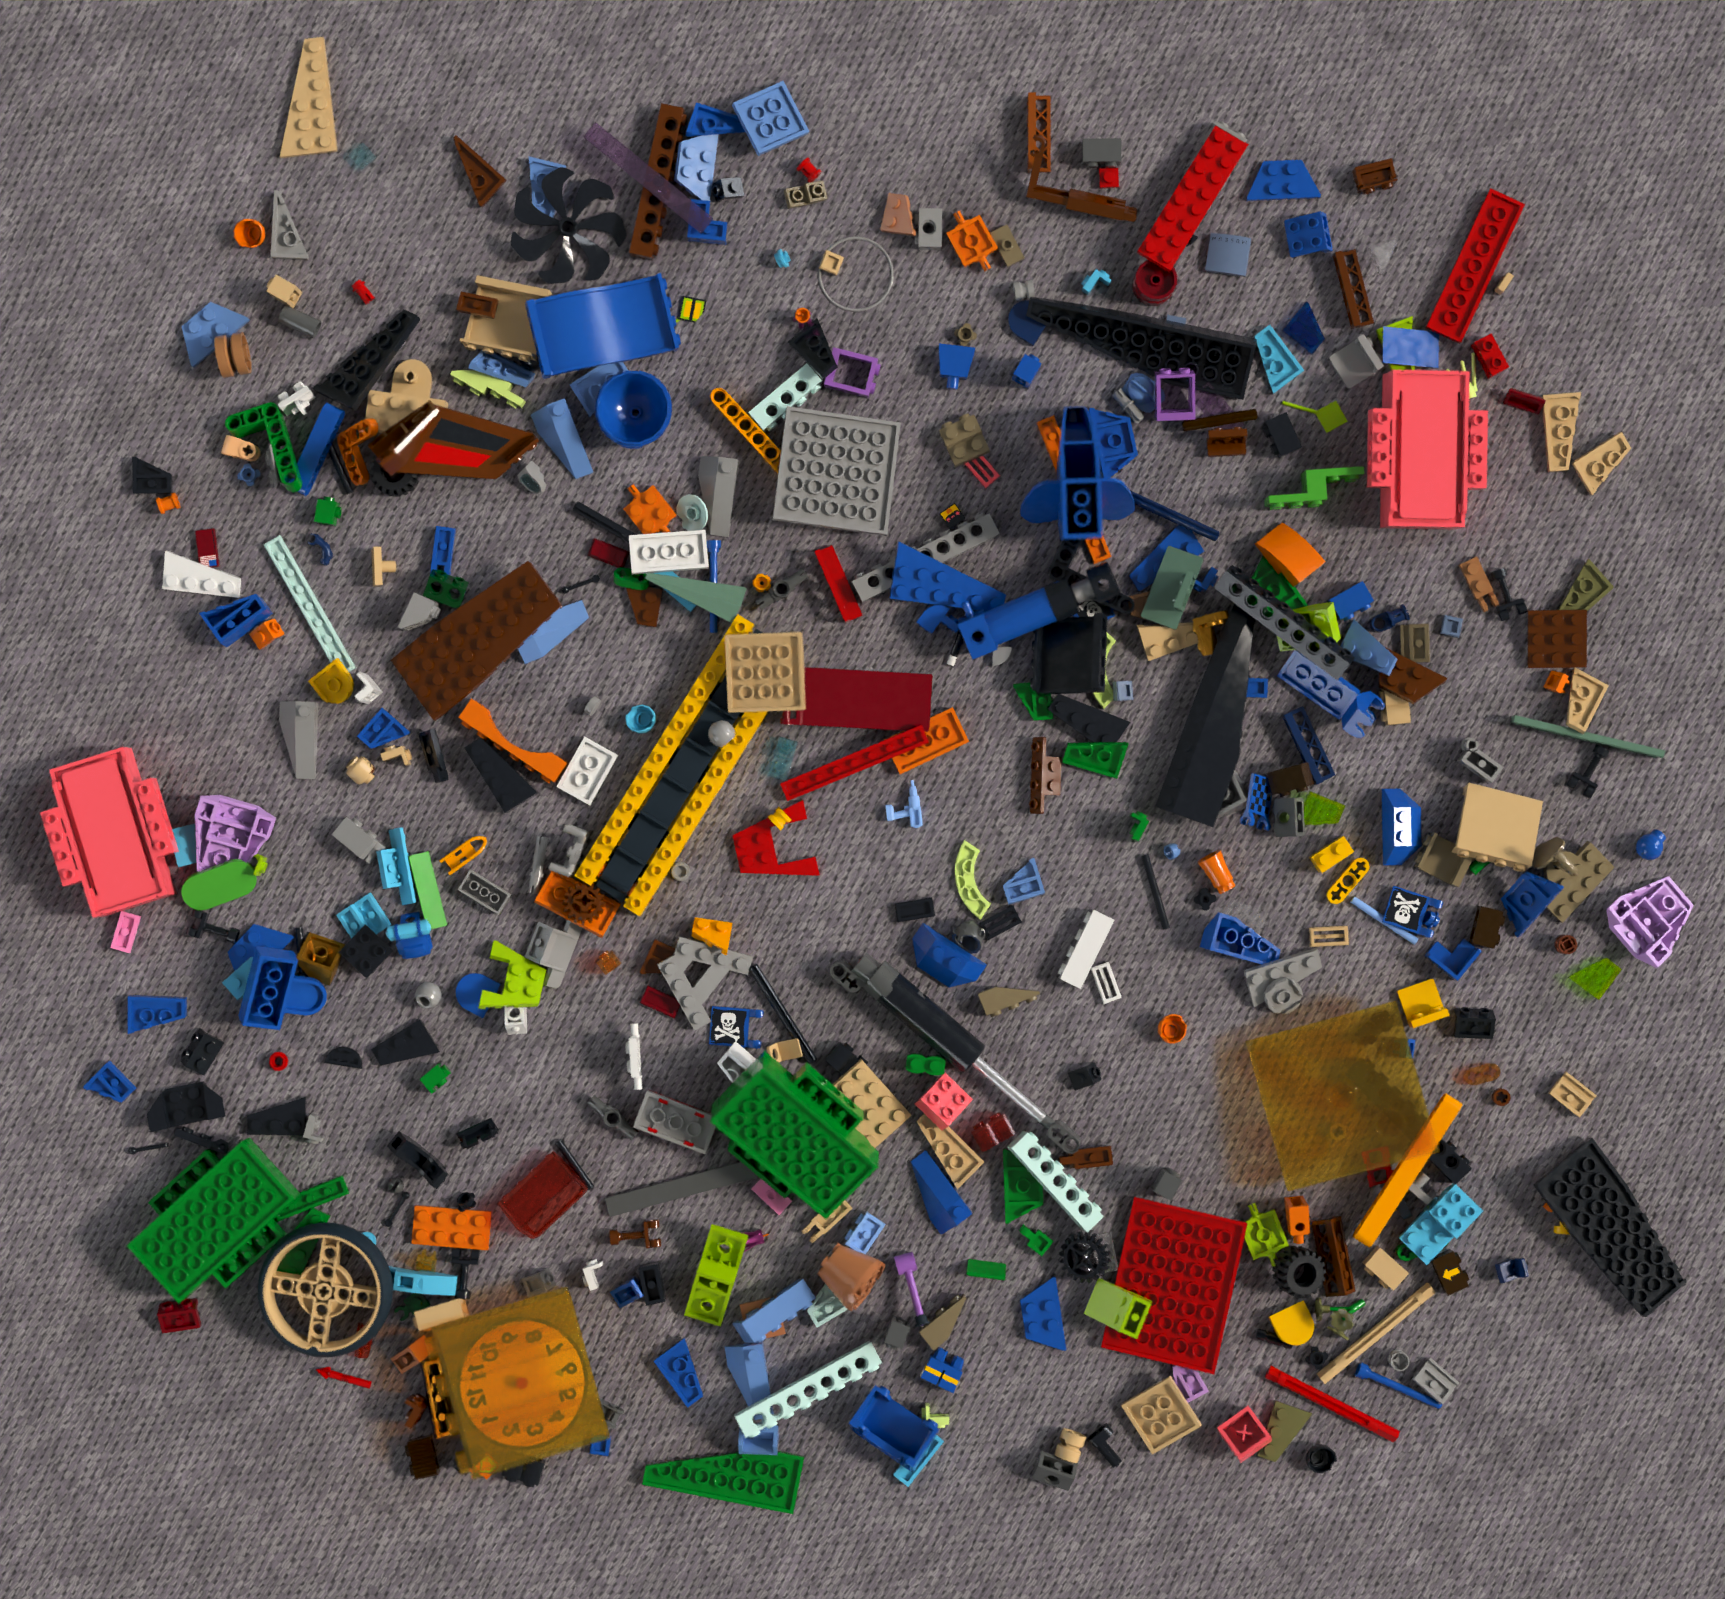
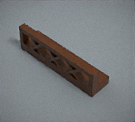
(1346, 288)
(1337, 1256)

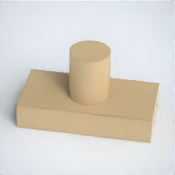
(380, 566)

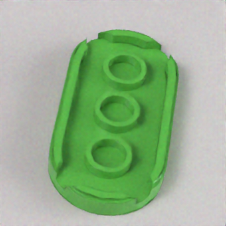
(218, 884)

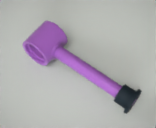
(906, 1265)

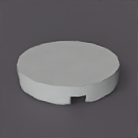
(1283, 995)

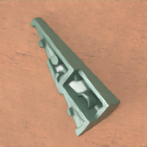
(716, 598)

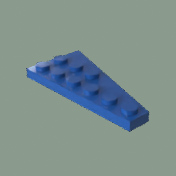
(933, 582)

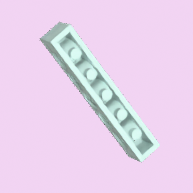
(1020, 1148)

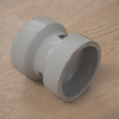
(1023, 290)
(1398, 1360)

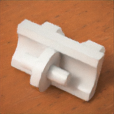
(296, 401)

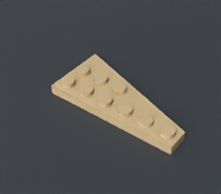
(310, 117)

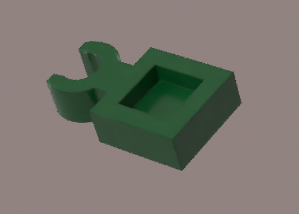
(414, 1303)

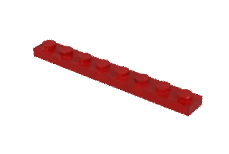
(854, 762)

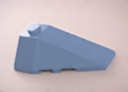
(560, 433)
(553, 631)
(749, 1371)

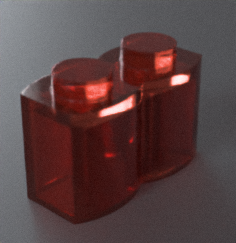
(993, 1131)

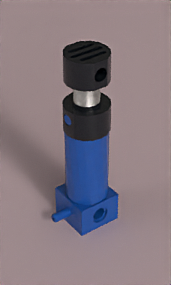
(1033, 610)

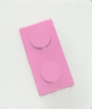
(125, 932)

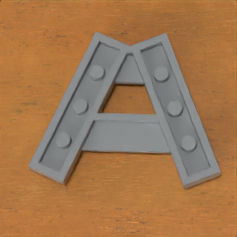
(693, 997)

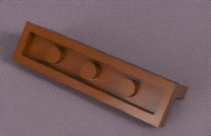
(1031, 129)

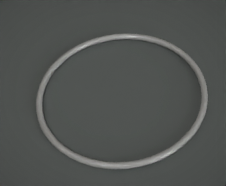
(891, 279)

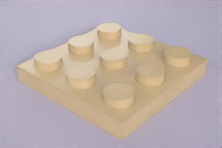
(1161, 1414)

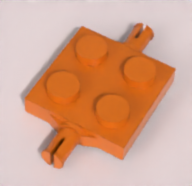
(971, 241)
(649, 510)

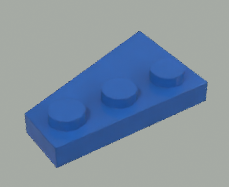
(680, 1372)

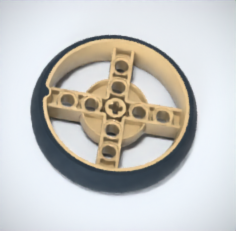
(317, 1342)

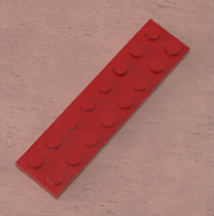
(1192, 198)
(1475, 266)

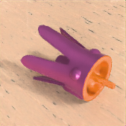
(802, 315)
(755, 1238)

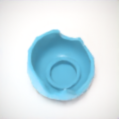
(646, 722)

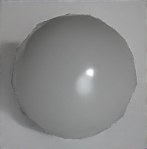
(721, 733)
(428, 995)

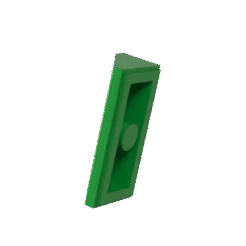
(986, 1269)

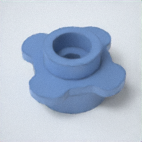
(248, 469)

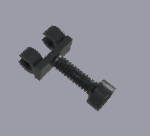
(1499, 575)
(1599, 753)
(231, 935)
(463, 1292)

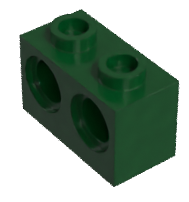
(444, 593)

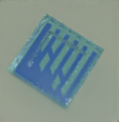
(362, 156)

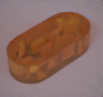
(1482, 1078)

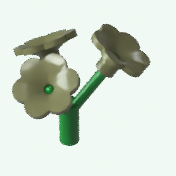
(1341, 1316)

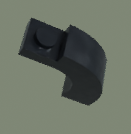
(419, 1158)

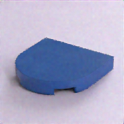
(470, 989)

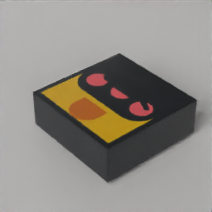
(952, 516)

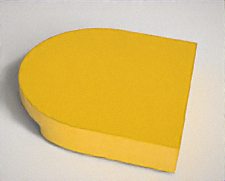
(333, 683)
(1293, 1324)

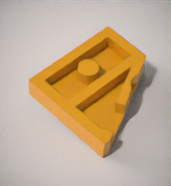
(712, 933)

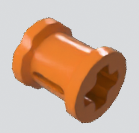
(168, 503)

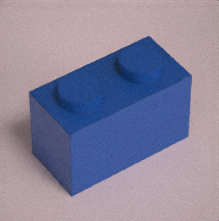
(1026, 370)
(1352, 600)

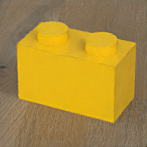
(1331, 854)

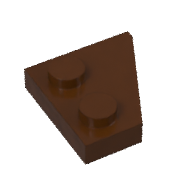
(657, 953)

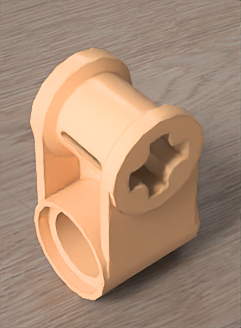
(237, 449)

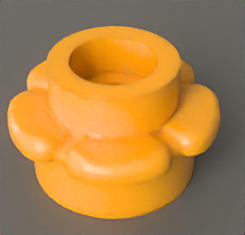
(761, 588)

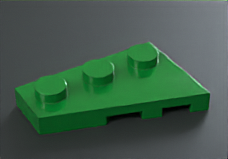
(1097, 757)

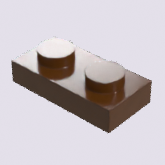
(477, 305)

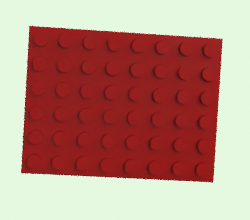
(1188, 1271)

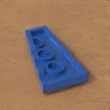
(1179, 538)

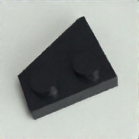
(150, 479)

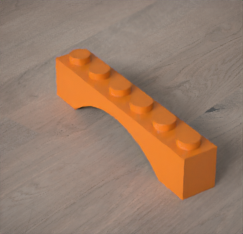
(479, 717)

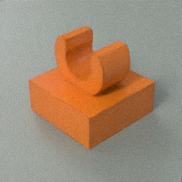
(1556, 682)

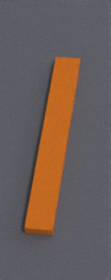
(1051, 436)

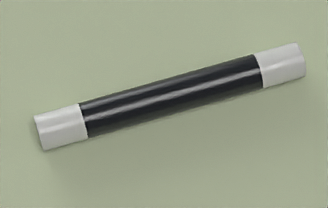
(955, 649)

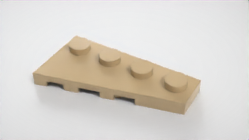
(1559, 428)
(951, 1150)

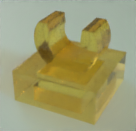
(426, 1263)

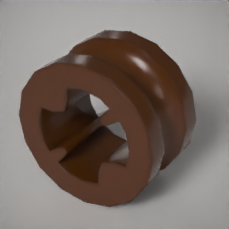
(1498, 1102)

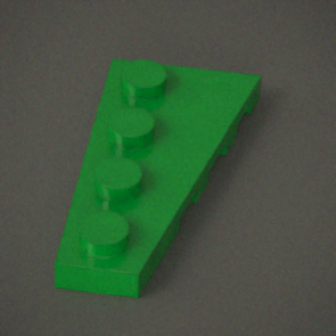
(298, 1257)

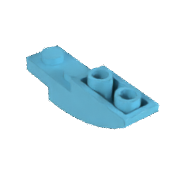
(423, 1281)

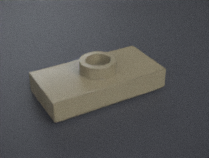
(1007, 246)

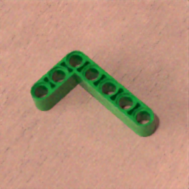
(269, 423)

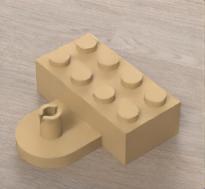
(409, 391)

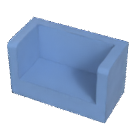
(763, 1444)

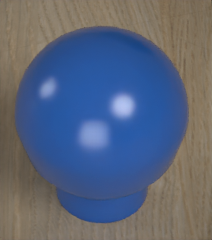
(1650, 845)

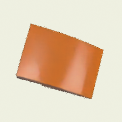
(1289, 553)

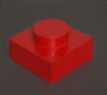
(1108, 178)

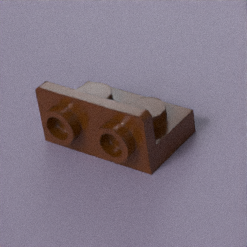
(418, 1406)

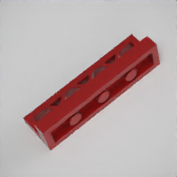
(838, 583)

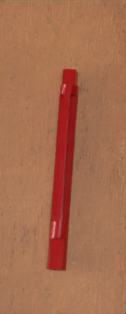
(1332, 1404)

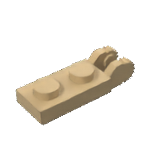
(826, 1224)

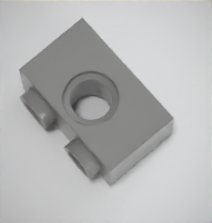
(930, 217)

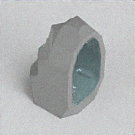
(532, 478)

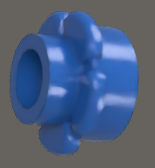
(1431, 919)

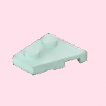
(825, 1307)

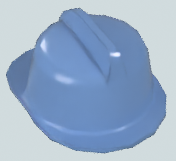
(1142, 391)

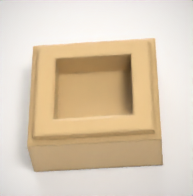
(831, 262)
(1504, 282)

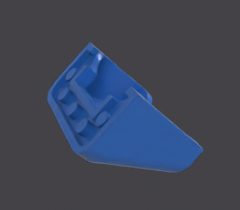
(893, 1428)

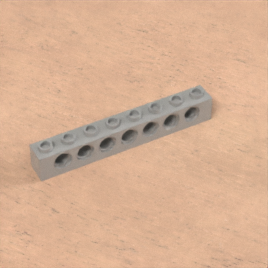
(983, 521)

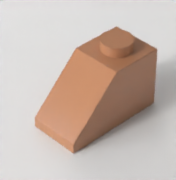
(410, 1355)

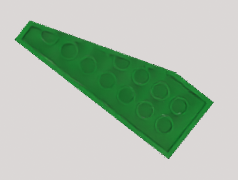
(733, 1477)

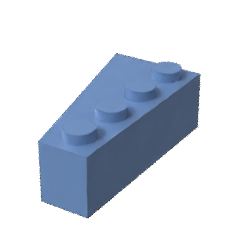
(774, 1312)

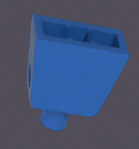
(955, 363)

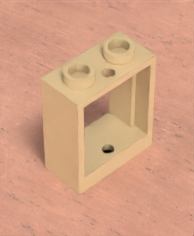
(440, 1314)

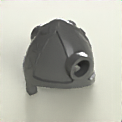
(968, 936)

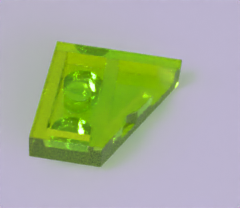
(1596, 977)

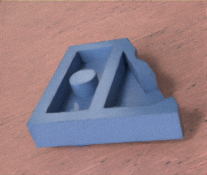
(1024, 884)

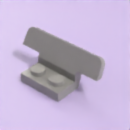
(553, 949)

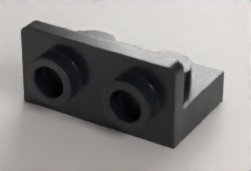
(1474, 1023)

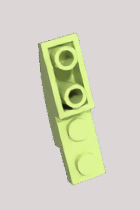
(481, 383)

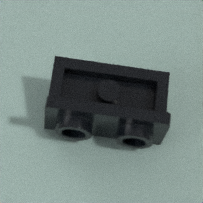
(201, 1051)

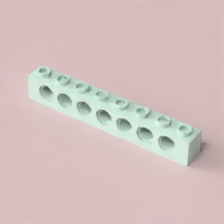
(796, 1388)

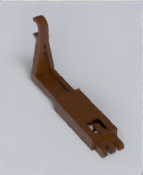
(1076, 199)

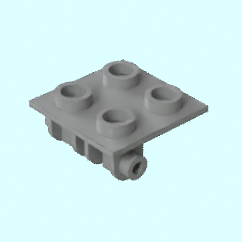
(274, 477)

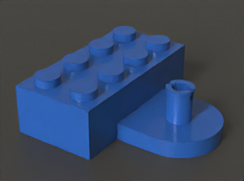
(276, 990)

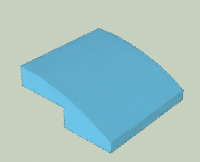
(186, 843)
(364, 912)

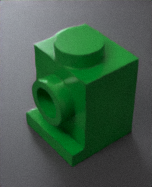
(435, 1077)

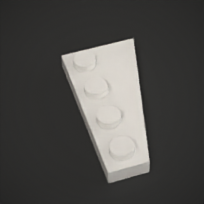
(190, 576)

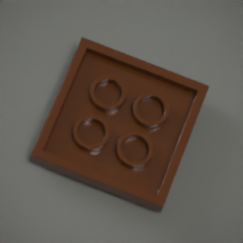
(1557, 639)

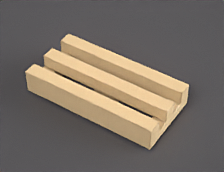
(1312, 936)

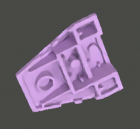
(229, 830)
(1650, 920)

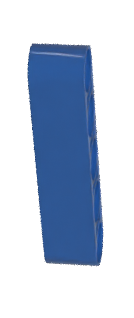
(318, 445)

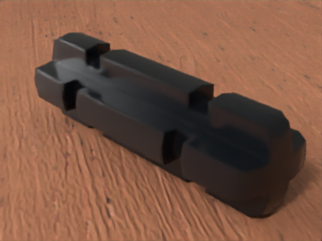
(1271, 1338)

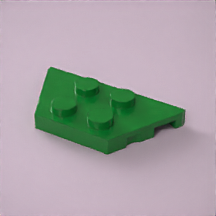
(1278, 585)
(1021, 1189)

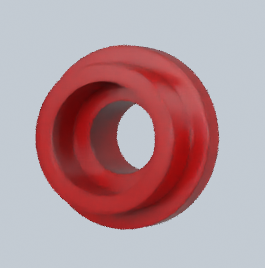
(272, 1061)

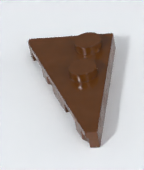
(482, 176)

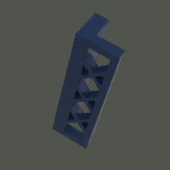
(1301, 745)

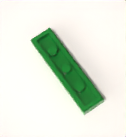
(316, 1196)

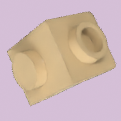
(393, 752)

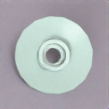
(692, 512)

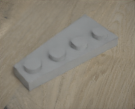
(1294, 966)

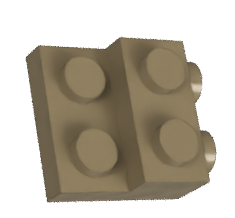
(964, 440)

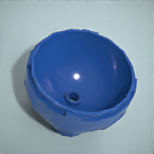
(628, 393)

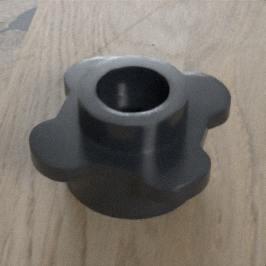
(1205, 904)
(466, 1201)
(1322, 1356)

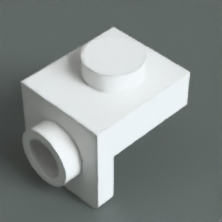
(590, 1278)

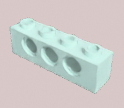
(805, 375)

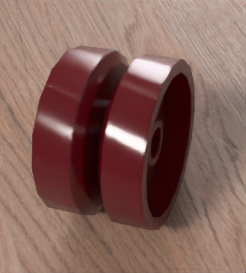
(1150, 292)

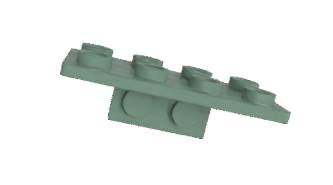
(1172, 587)

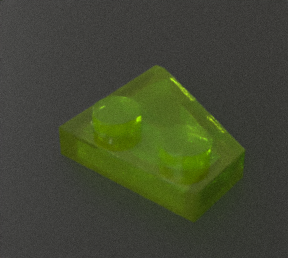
(1321, 810)

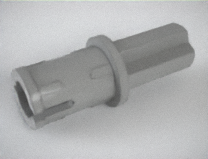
(1128, 406)

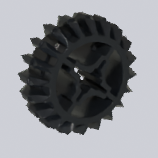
(1090, 1262)

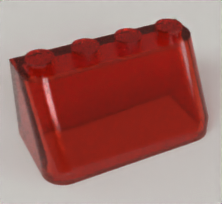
(542, 1196)

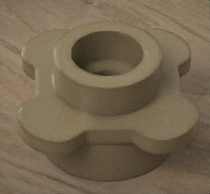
(960, 334)

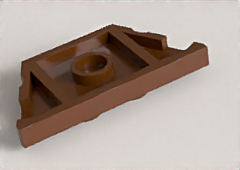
(1410, 680)

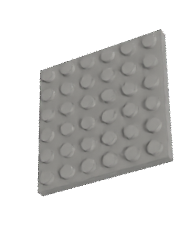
(836, 471)

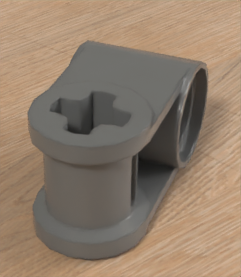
(608, 1410)

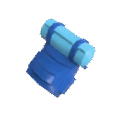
(411, 938)

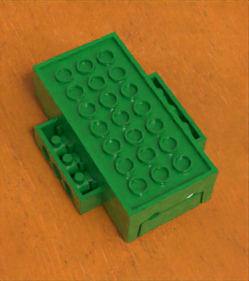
(796, 1133)
(214, 1220)

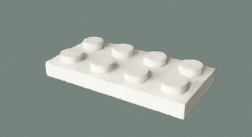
(668, 552)

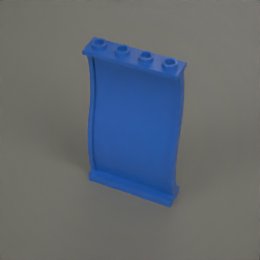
(602, 325)

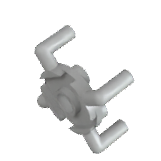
(574, 852)

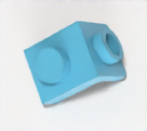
(1089, 282)

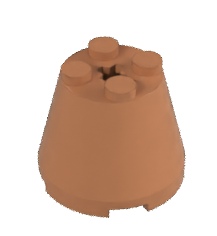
(850, 1275)

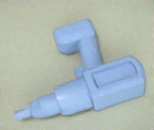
(912, 810)

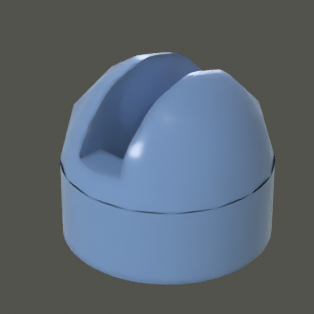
(1171, 851)

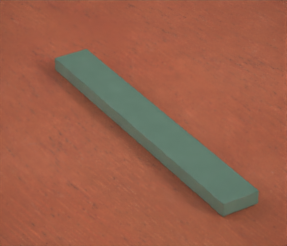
(1589, 737)

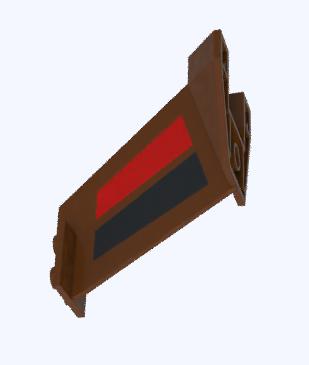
(450, 444)

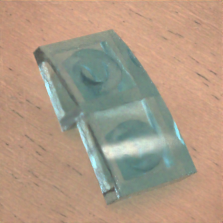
(782, 758)

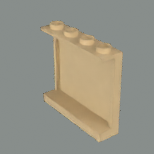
(510, 329)
(1498, 827)

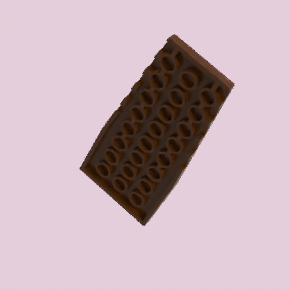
(475, 639)

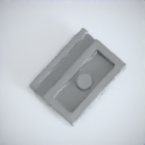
(1435, 1381)

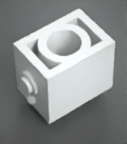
(515, 1020)

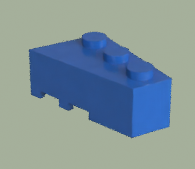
(236, 619)

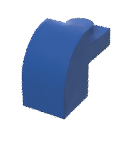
(934, 615)

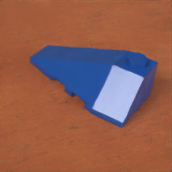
(940, 1198)

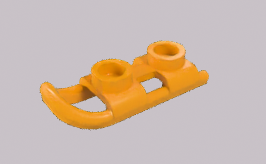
(467, 851)

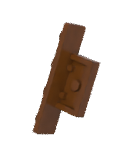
(1044, 775)

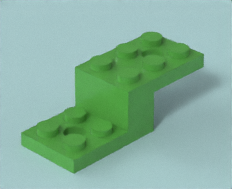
(1314, 487)

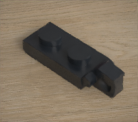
(433, 755)
(202, 1140)

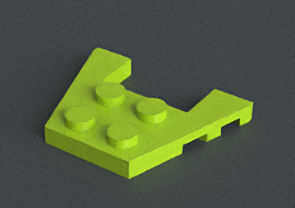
(522, 981)

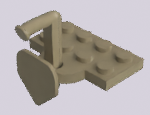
(1575, 872)

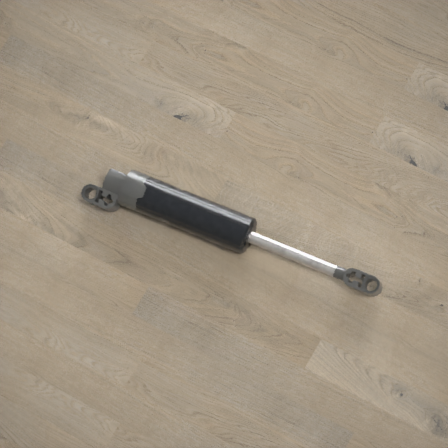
(939, 1032)

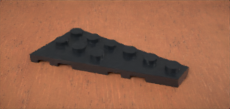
(365, 366)

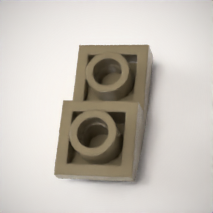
(805, 194)

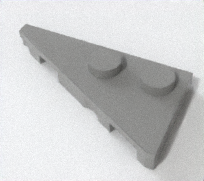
(285, 237)

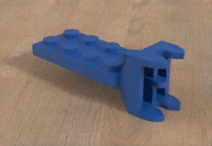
(1334, 696)

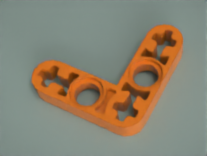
(349, 440)

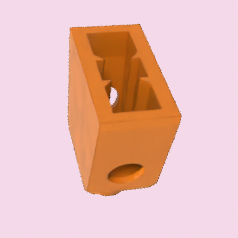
(1297, 1218)

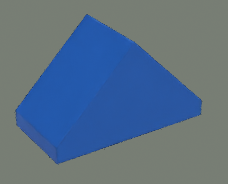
(627, 1292)

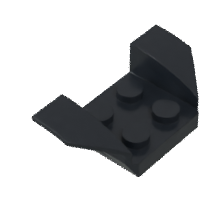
(185, 1106)

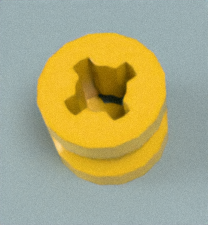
(779, 818)

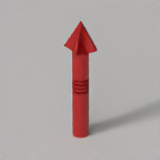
(327, 1372)

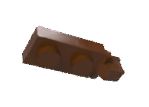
(1088, 1157)

